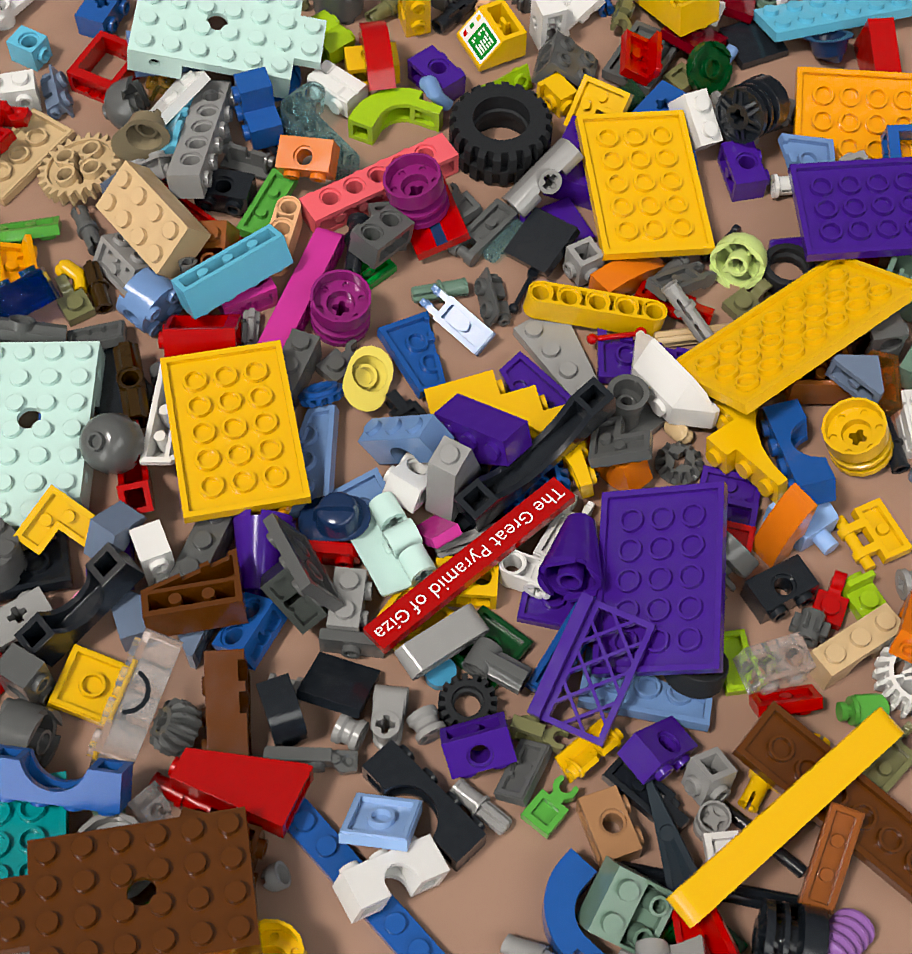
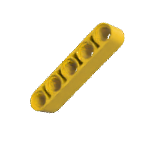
(593, 308)

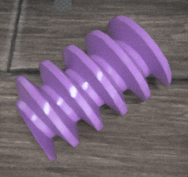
(849, 932)

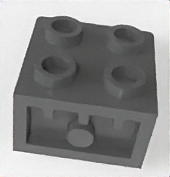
(565, 57)

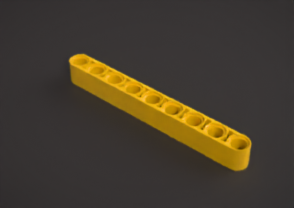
(784, 817)

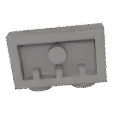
(118, 260)

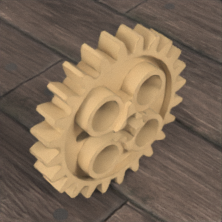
(63, 171)

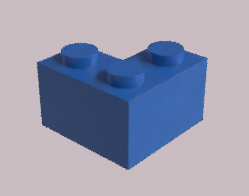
(257, 108)

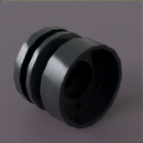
(752, 108)
(783, 935)

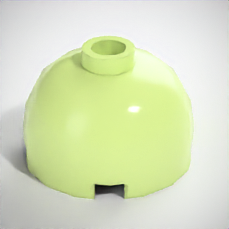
(739, 260)

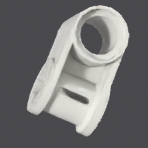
(526, 577)

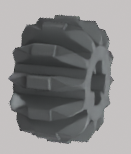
(175, 727)

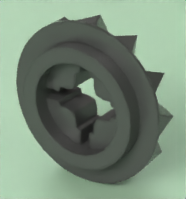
(686, 472)

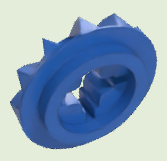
(321, 394)

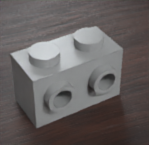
(354, 590)

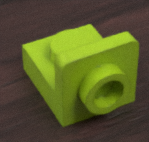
(862, 594)

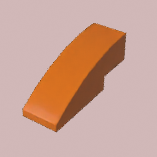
(624, 275)
(784, 526)

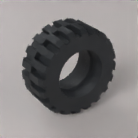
(499, 107)

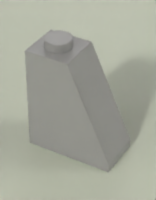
(449, 473)

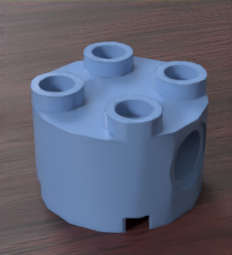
(148, 301)

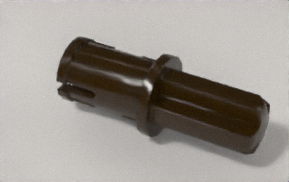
(98, 287)

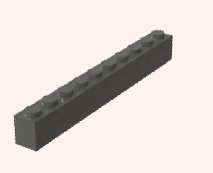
(213, 537)

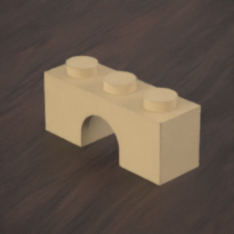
(846, 649)

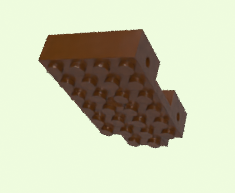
(82, 880)

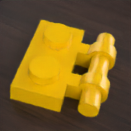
(879, 529)

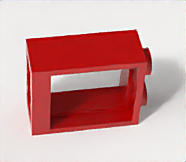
(91, 84)
(209, 332)

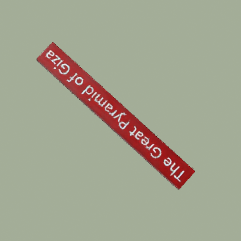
(468, 565)

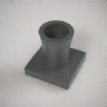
(631, 403)

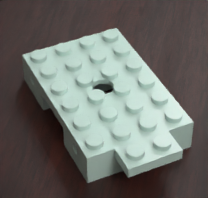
(258, 35)
(65, 388)

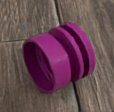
(417, 188)
(340, 307)

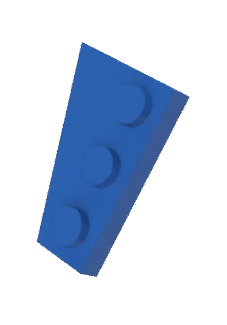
(414, 351)

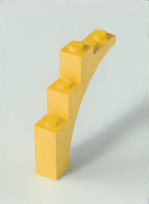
(521, 403)
(739, 448)

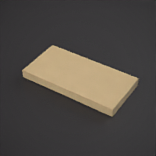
(25, 154)

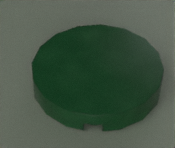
(709, 67)

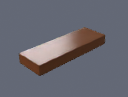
(831, 857)

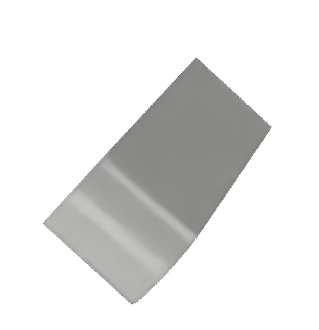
(441, 641)

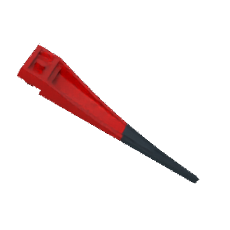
(677, 869)

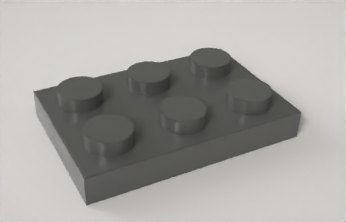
(612, 68)
(302, 562)

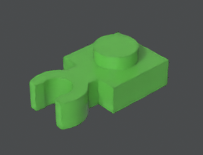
(547, 809)

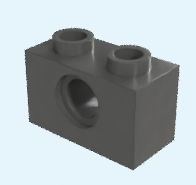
(25, 676)

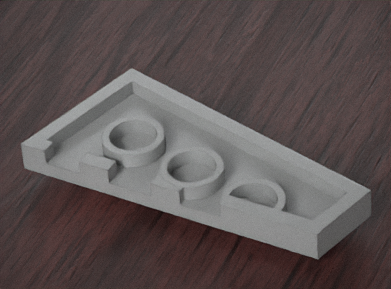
(556, 352)

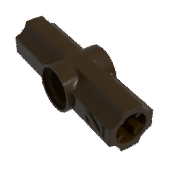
(129, 372)

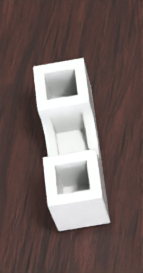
(363, 886)

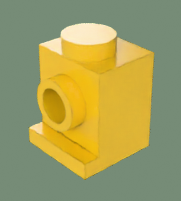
(556, 93)

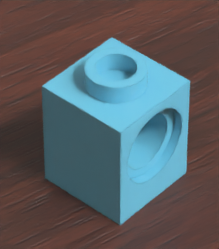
(29, 48)

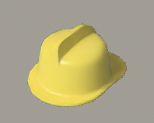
(367, 378)

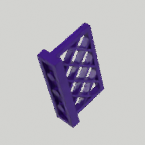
(565, 658)

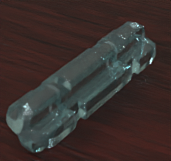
(493, 251)

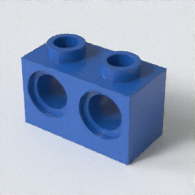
(258, 634)

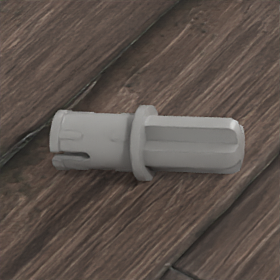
(481, 807)

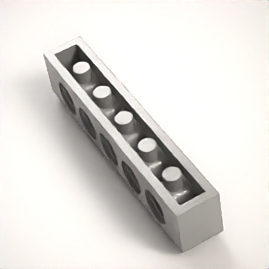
(201, 141)

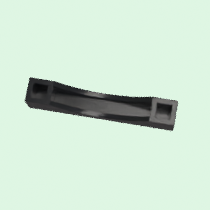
(502, 486)

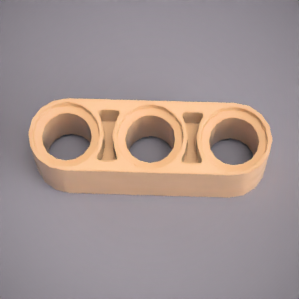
(289, 221)

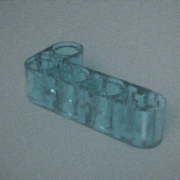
(307, 118)

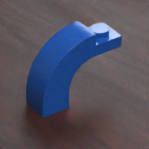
(565, 886)

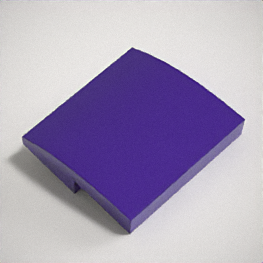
(742, 495)

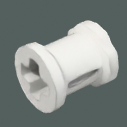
(779, 186)

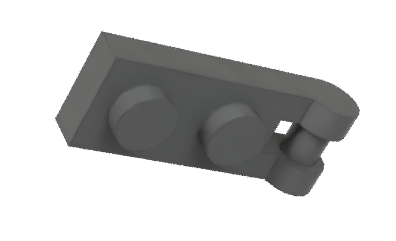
(484, 230)

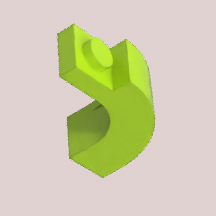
(392, 107)

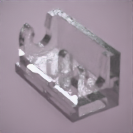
(150, 804)

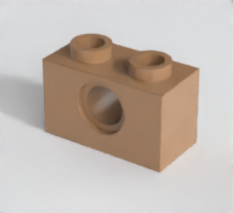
(604, 807)

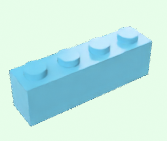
(232, 271)

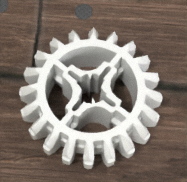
(895, 688)

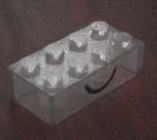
(137, 699)

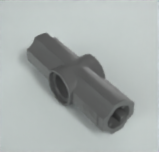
(26, 329)

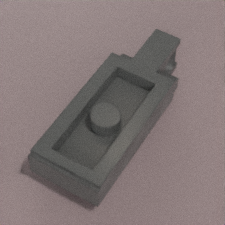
(342, 760)

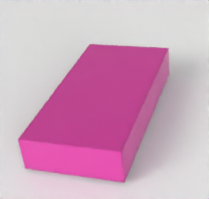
(438, 531)

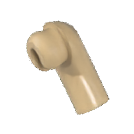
(679, 432)

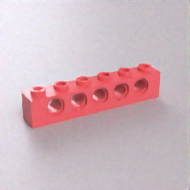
(335, 202)

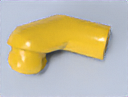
(74, 272)

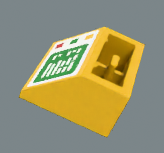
(493, 35)

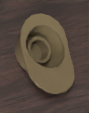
(140, 135)

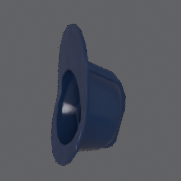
(830, 45)
(334, 518)

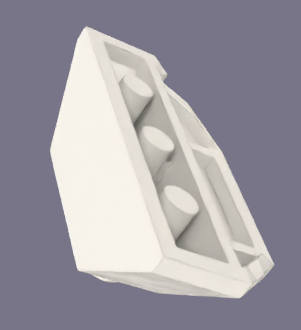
(672, 389)
(158, 439)

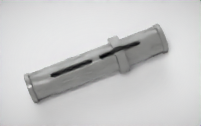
(686, 310)

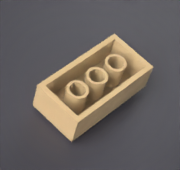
(152, 219)

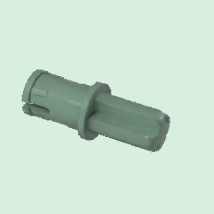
(453, 288)

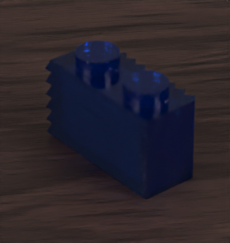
(27, 293)

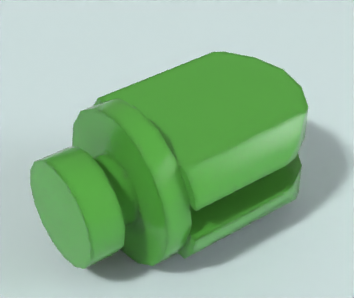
(859, 707)

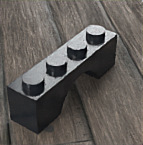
(54, 632)
(396, 774)

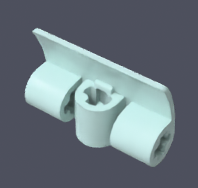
(392, 548)

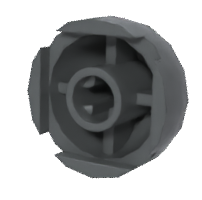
(123, 100)
(111, 443)

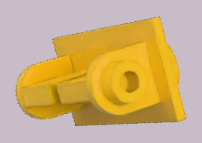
(582, 755)

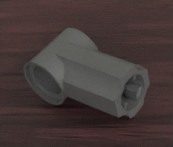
(490, 662)

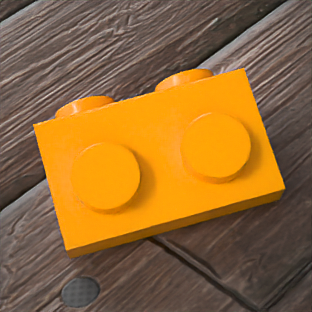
(17, 257)

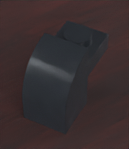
(282, 711)

